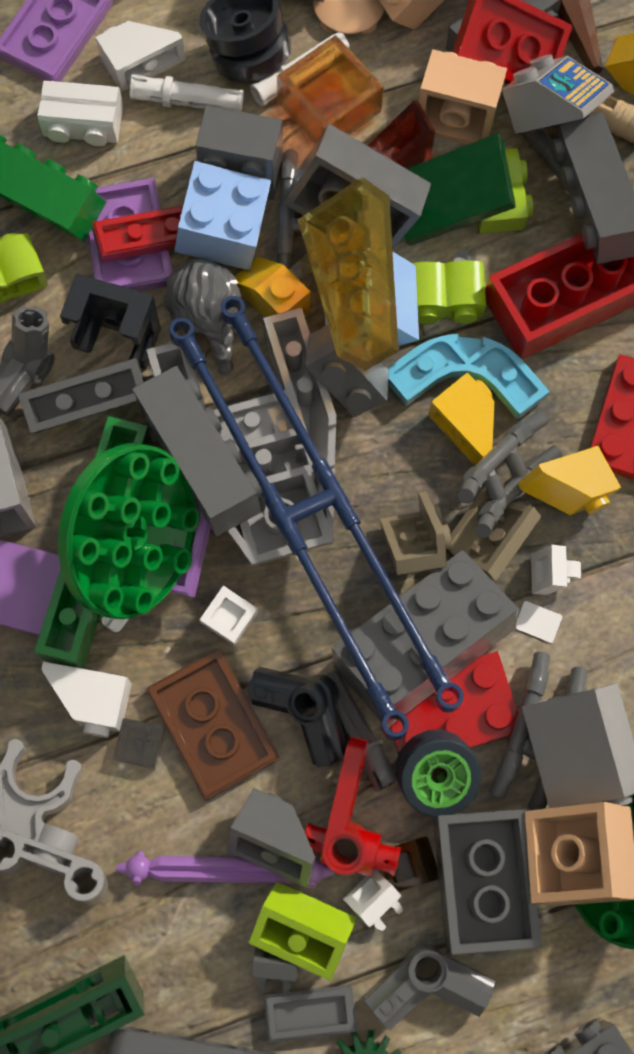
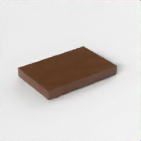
(212, 724)

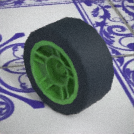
(451, 789)

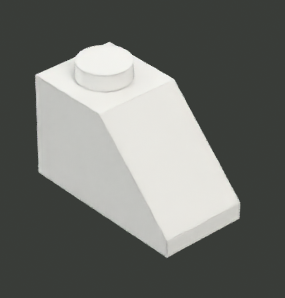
(138, 51)
(90, 697)

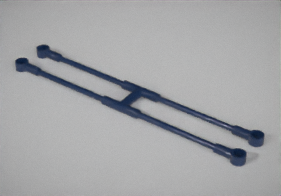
(287, 517)

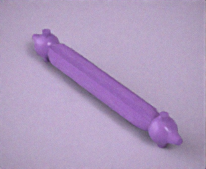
(208, 870)

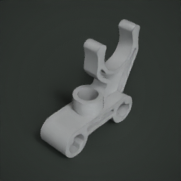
(41, 843)

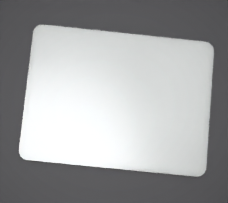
(538, 621)

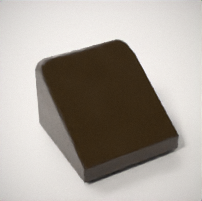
(415, 865)

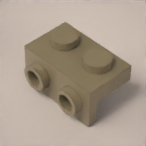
(417, 539)
(498, 549)

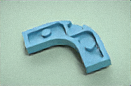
(482, 359)

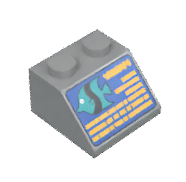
(553, 93)

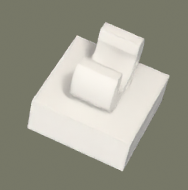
(551, 570)
(228, 615)
(372, 899)

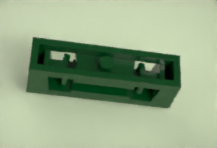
(65, 1016)

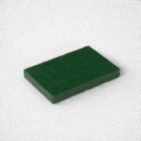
(463, 189)

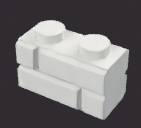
(80, 112)

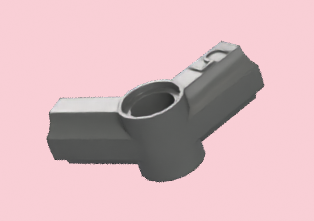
(25, 356)
(451, 981)

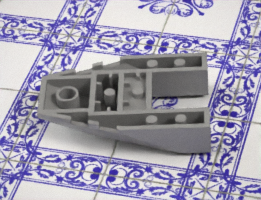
(274, 438)

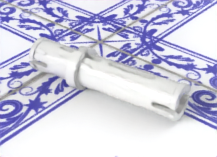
(185, 94)

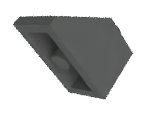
(272, 837)

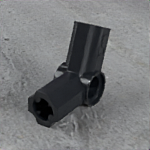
(318, 721)

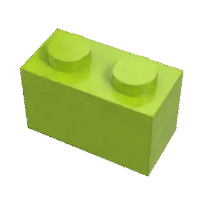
(302, 930)

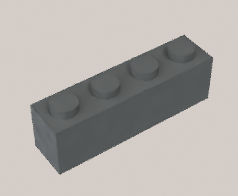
(598, 186)
(203, 457)

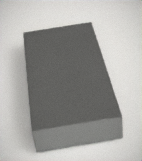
(310, 1013)

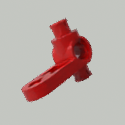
(323, 841)

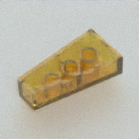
(354, 271)

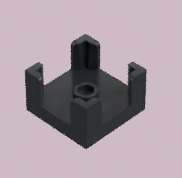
(103, 304)

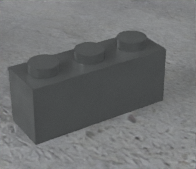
(81, 396)

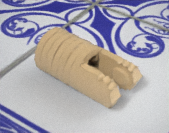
(618, 116)

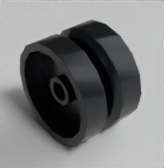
(245, 37)

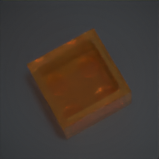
(329, 89)

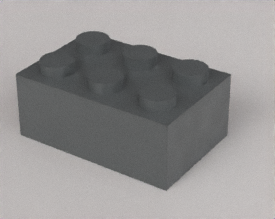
(340, 161)
(485, 882)

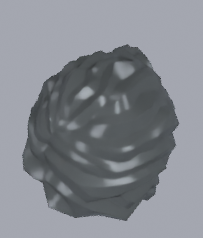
(197, 295)

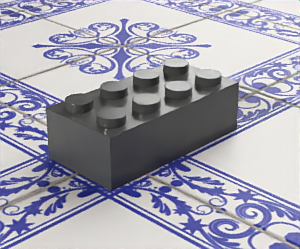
(457, 617)

